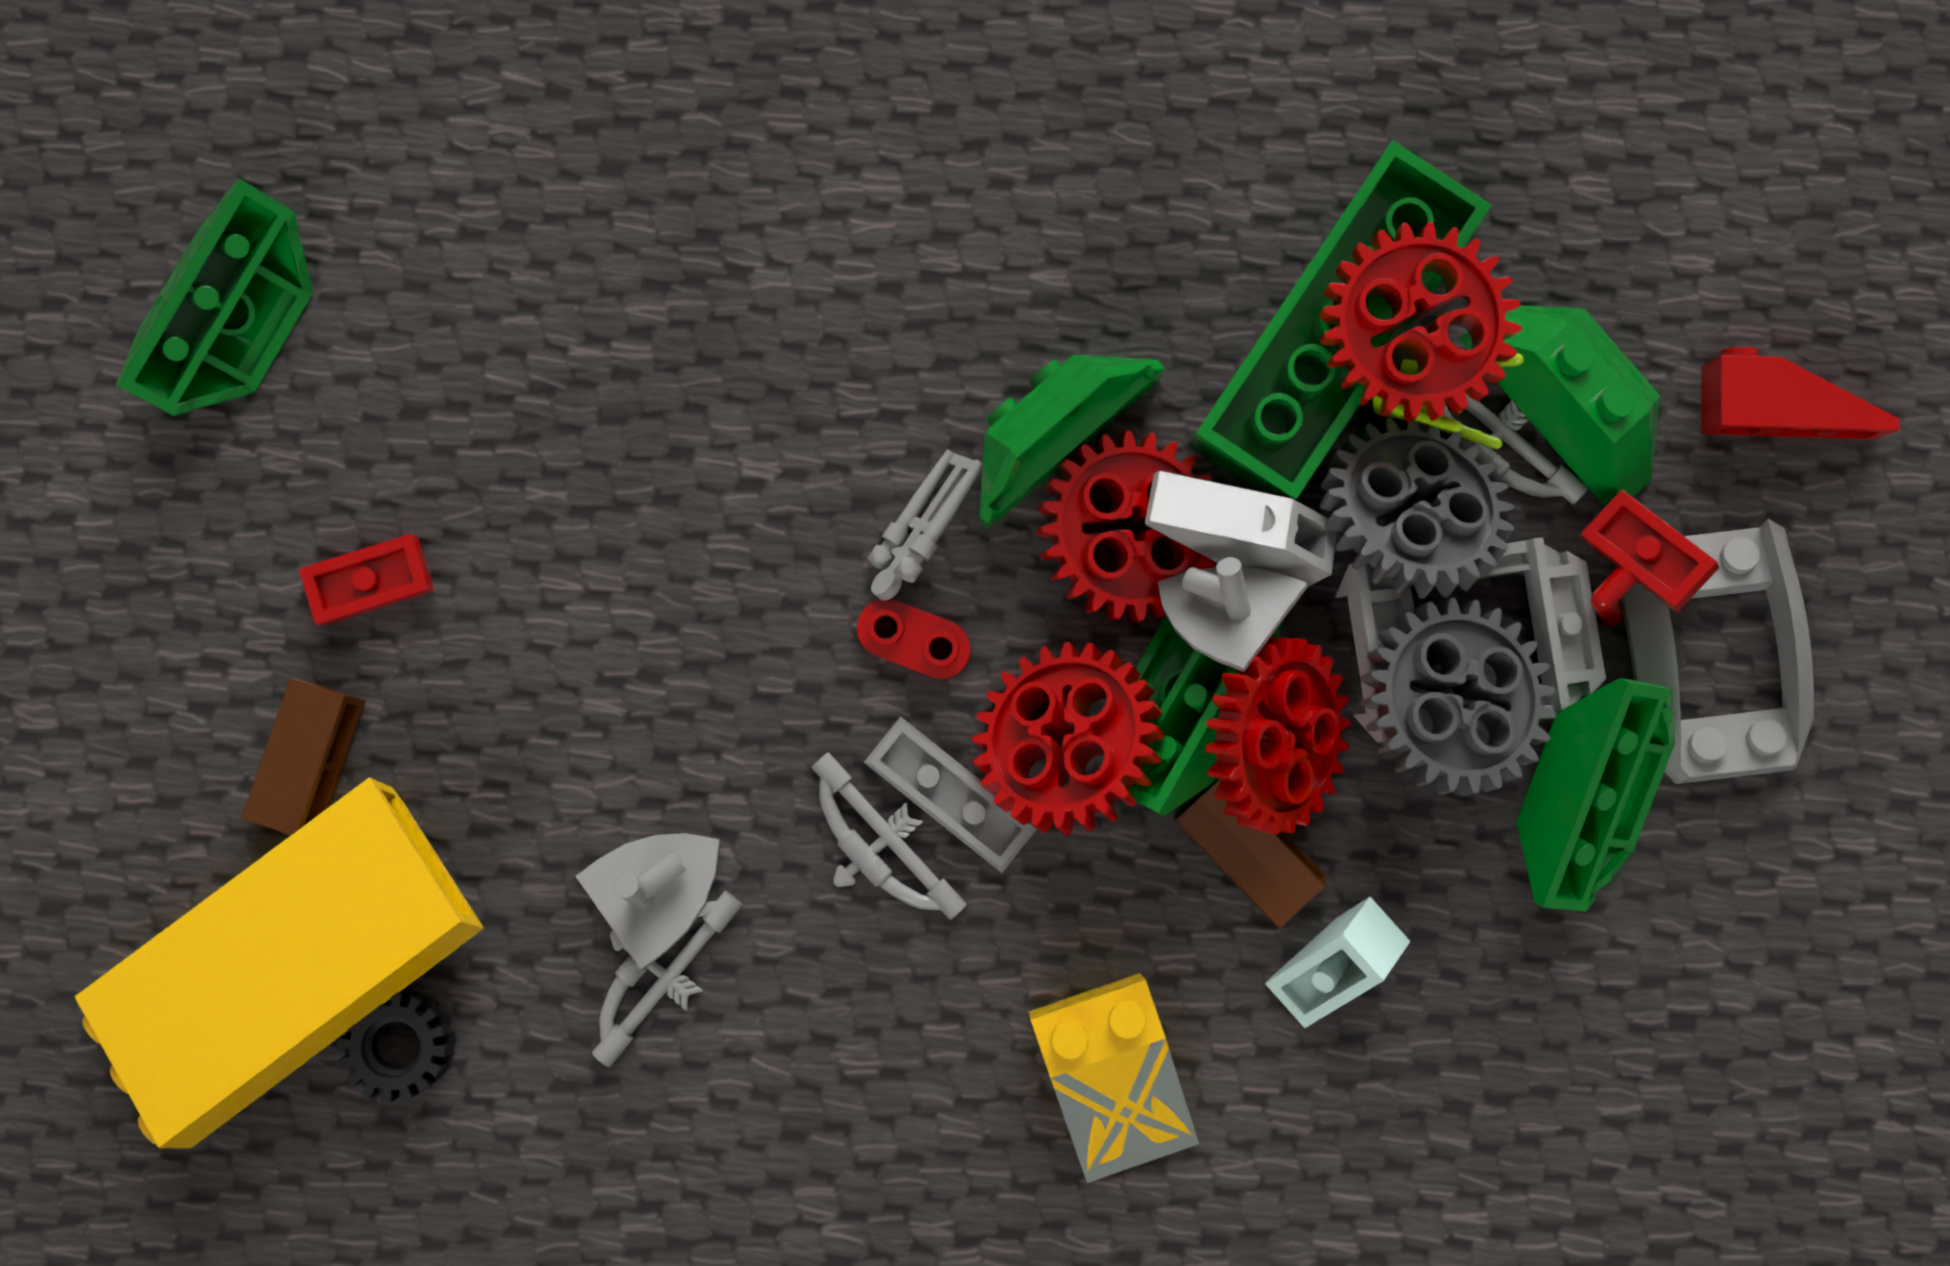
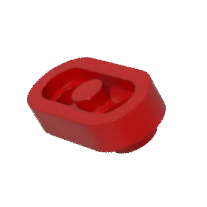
(913, 639)

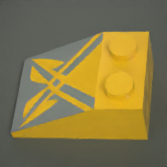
(1114, 1077)

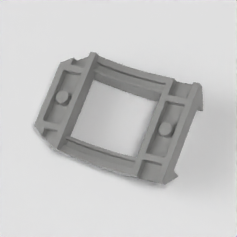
(1559, 612)
(1741, 741)

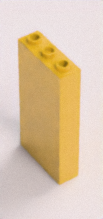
(276, 965)

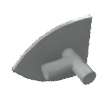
(1229, 608)
(653, 890)

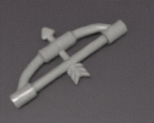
(1559, 481)
(865, 858)
(678, 987)

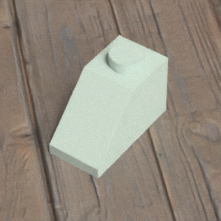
(1339, 963)

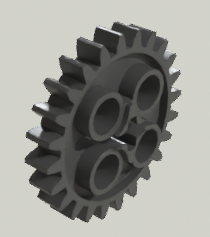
(1451, 538)
(1453, 748)

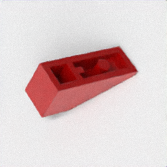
(1780, 399)

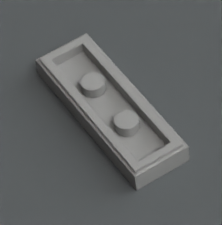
(948, 794)

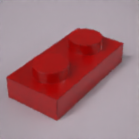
(366, 580)

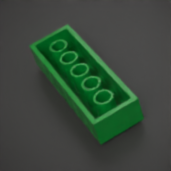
(1284, 398)

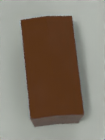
(303, 756)
(1261, 864)

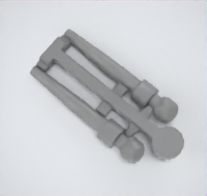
(903, 552)

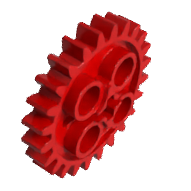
(1395, 275)
(1126, 476)
(1118, 732)
(1278, 736)

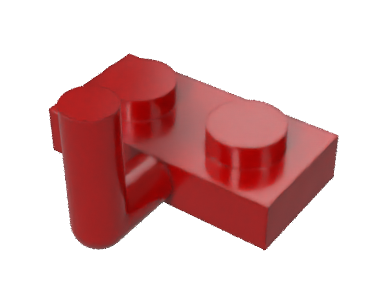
(1644, 553)

